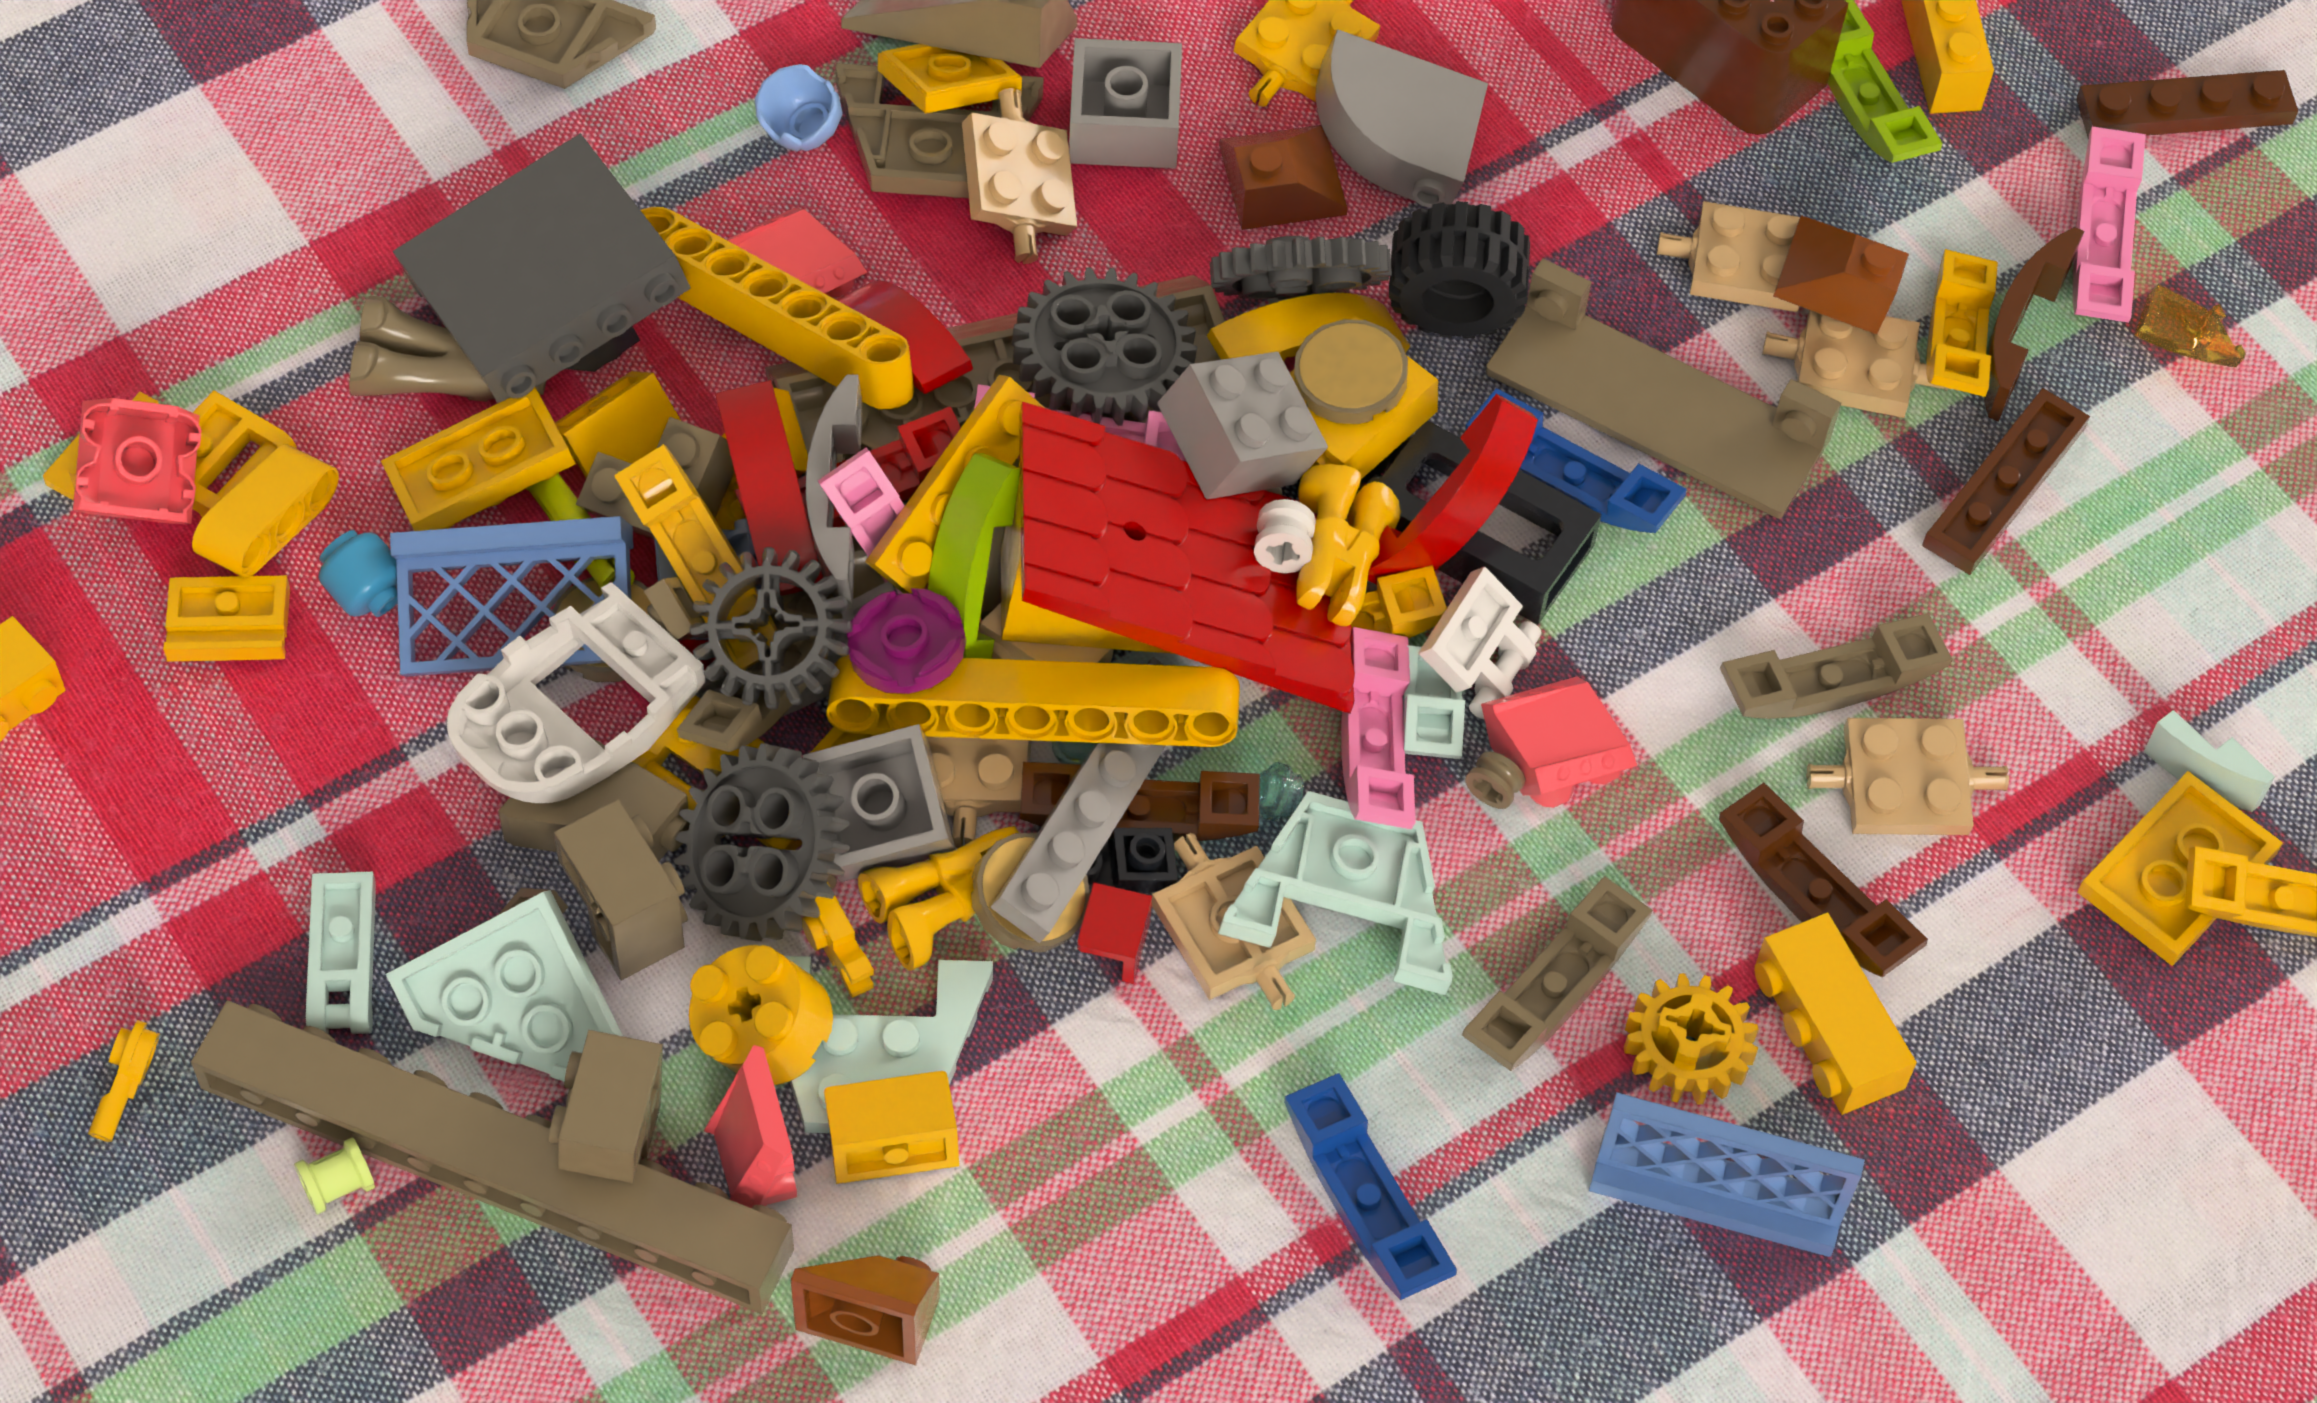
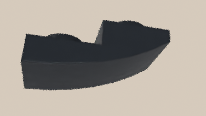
(1136, 860)

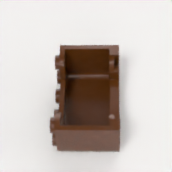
(1738, 56)

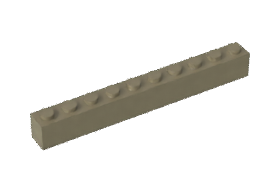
(491, 1155)

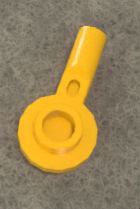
(133, 1055)

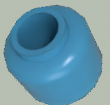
(360, 574)

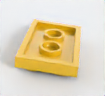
(478, 462)
(2146, 872)

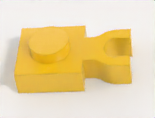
(837, 938)

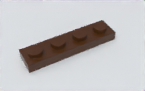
(2189, 103)
(2005, 481)

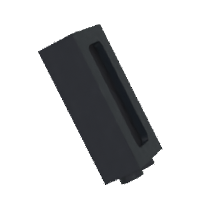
(1530, 581)

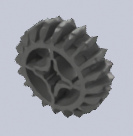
(769, 599)

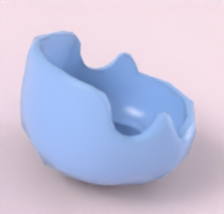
(798, 108)

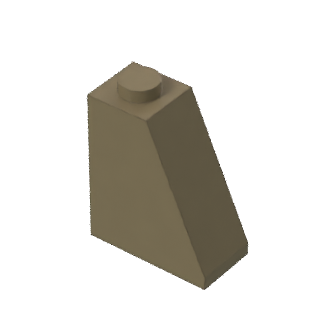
(636, 788)

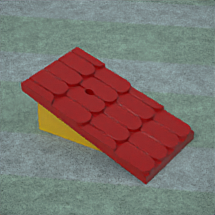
(1133, 557)

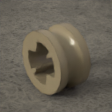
(1495, 780)

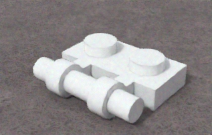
(1470, 632)

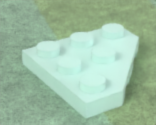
(509, 989)

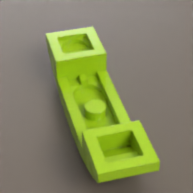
(1872, 99)
(961, 553)

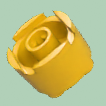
(759, 1001)

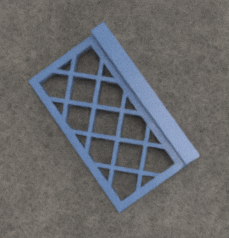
(498, 547)
(1702, 1185)

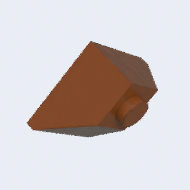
(1283, 177)
(1840, 274)
(868, 1304)

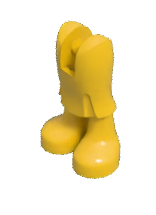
(1342, 548)
(913, 926)

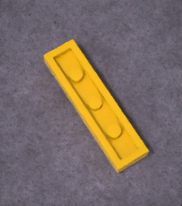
(991, 429)

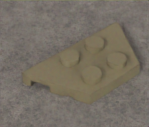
(554, 37)

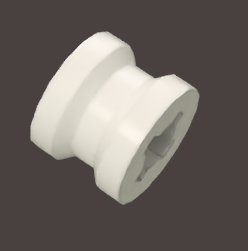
(1284, 536)

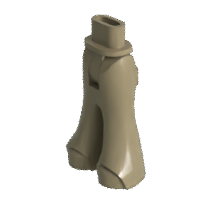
(410, 357)

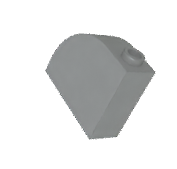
(1398, 118)

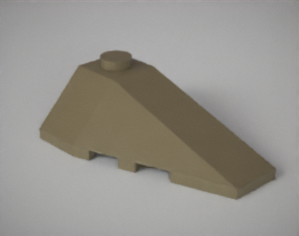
(996, 29)

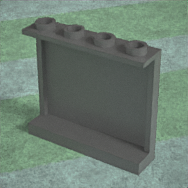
(542, 269)

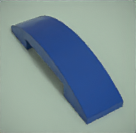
(1625, 499)
(1364, 1190)

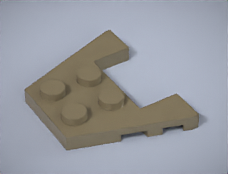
(903, 145)

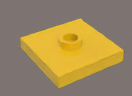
(945, 78)

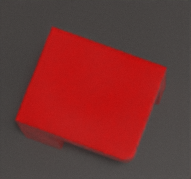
(1116, 926)

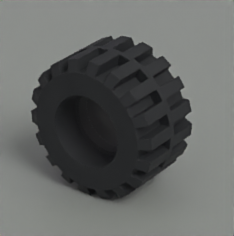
(1459, 270)

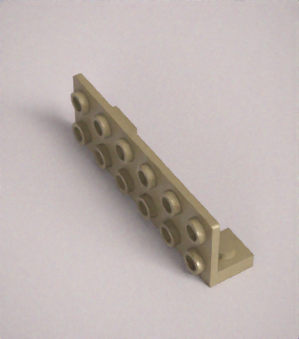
(1659, 401)

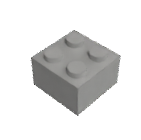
(1125, 103)
(1242, 425)
(888, 799)

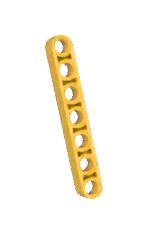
(787, 313)
(1050, 703)

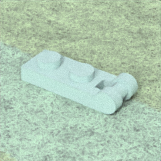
(341, 950)

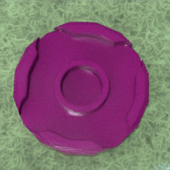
(906, 641)

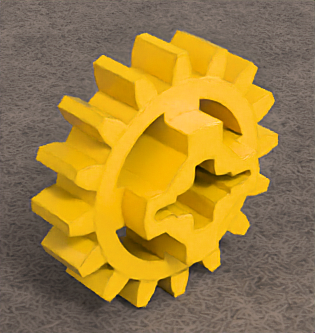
(1661, 1046)

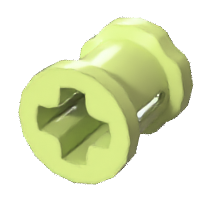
(334, 1175)

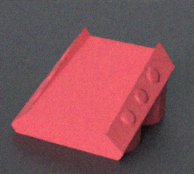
(804, 250)
(137, 461)
(1558, 739)
(754, 1137)

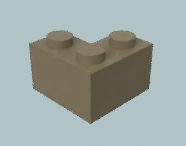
(699, 453)
(624, 886)
(608, 1106)

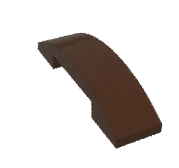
(2041, 277)
(1212, 809)
(1811, 885)

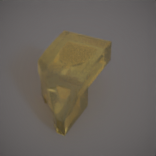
(2187, 328)

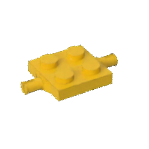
(1292, 39)

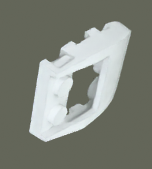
(528, 743)

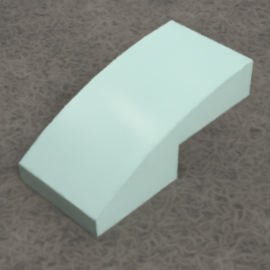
(1431, 712)
(2226, 770)

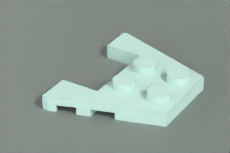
(1353, 870)
(893, 1046)

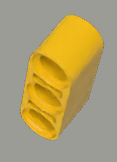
(265, 511)

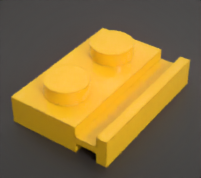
(227, 618)

